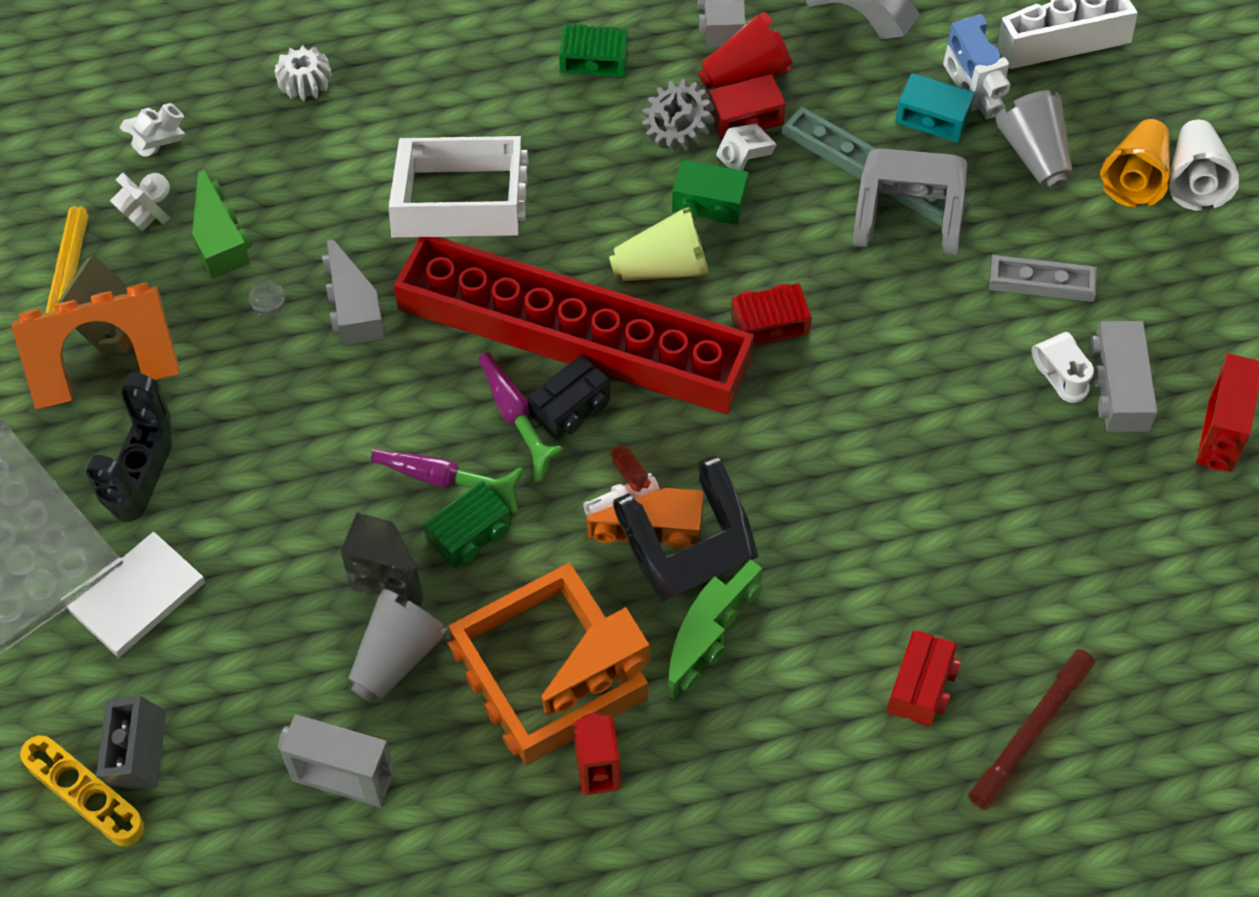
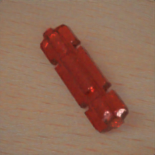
(630, 468)

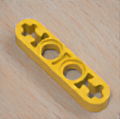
(80, 792)

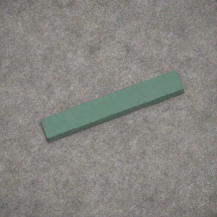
(850, 155)

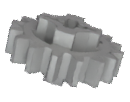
(678, 115)

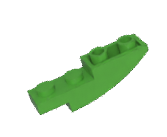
(704, 627)

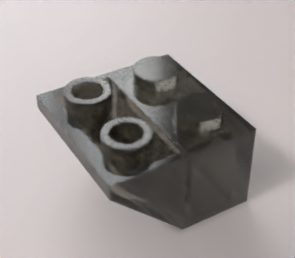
(380, 560)

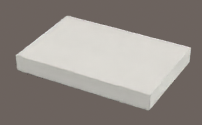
(138, 595)

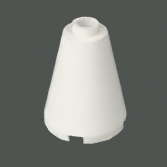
(1202, 168)

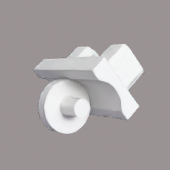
(154, 129)
(140, 202)

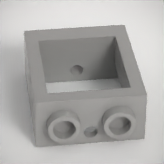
(337, 760)

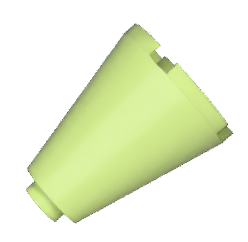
(662, 251)

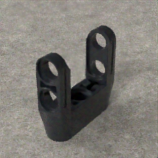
(148, 443)
(703, 560)

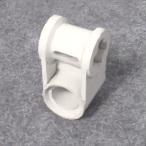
(1064, 366)

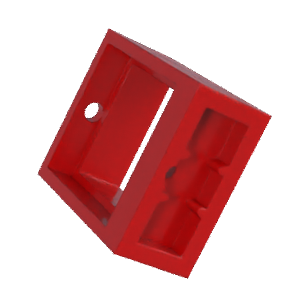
(1229, 413)

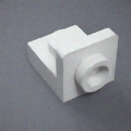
(744, 144)

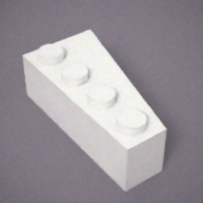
(1065, 30)

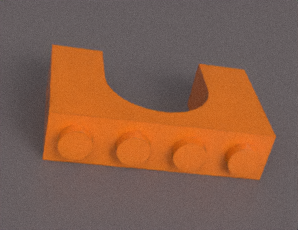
(42, 339)

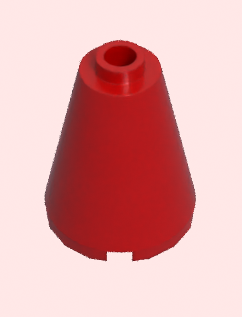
(746, 55)

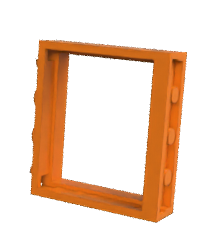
(560, 732)

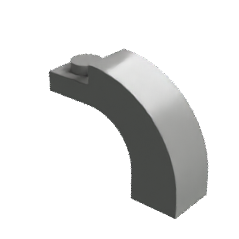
(887, 17)

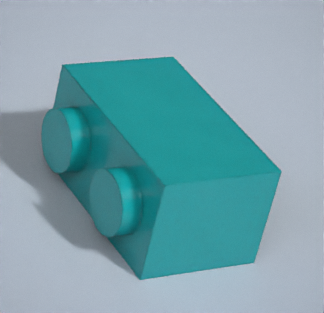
(934, 107)

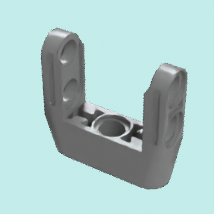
(916, 176)

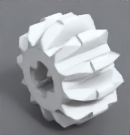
(303, 73)

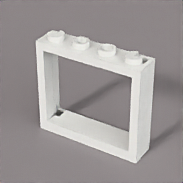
(458, 218)

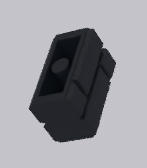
(569, 397)

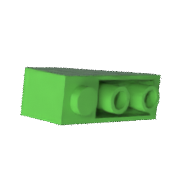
(214, 230)

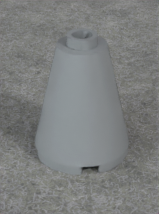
(1039, 136)
(392, 645)

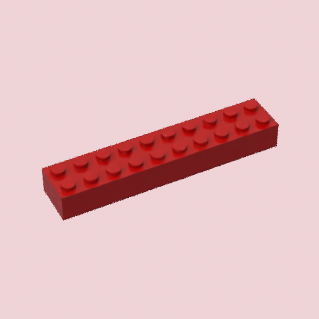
(573, 318)

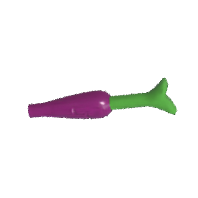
(516, 412)
(446, 474)

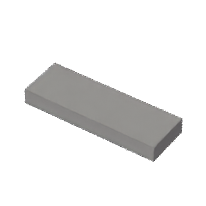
(1043, 278)

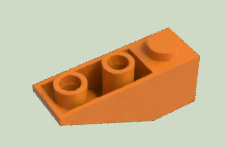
(671, 511)
(603, 655)

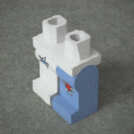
(976, 65)

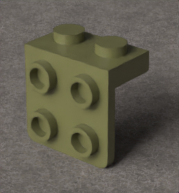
(90, 280)

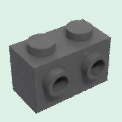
(131, 743)

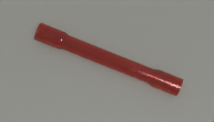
(997, 775)

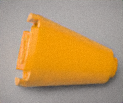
(1139, 166)

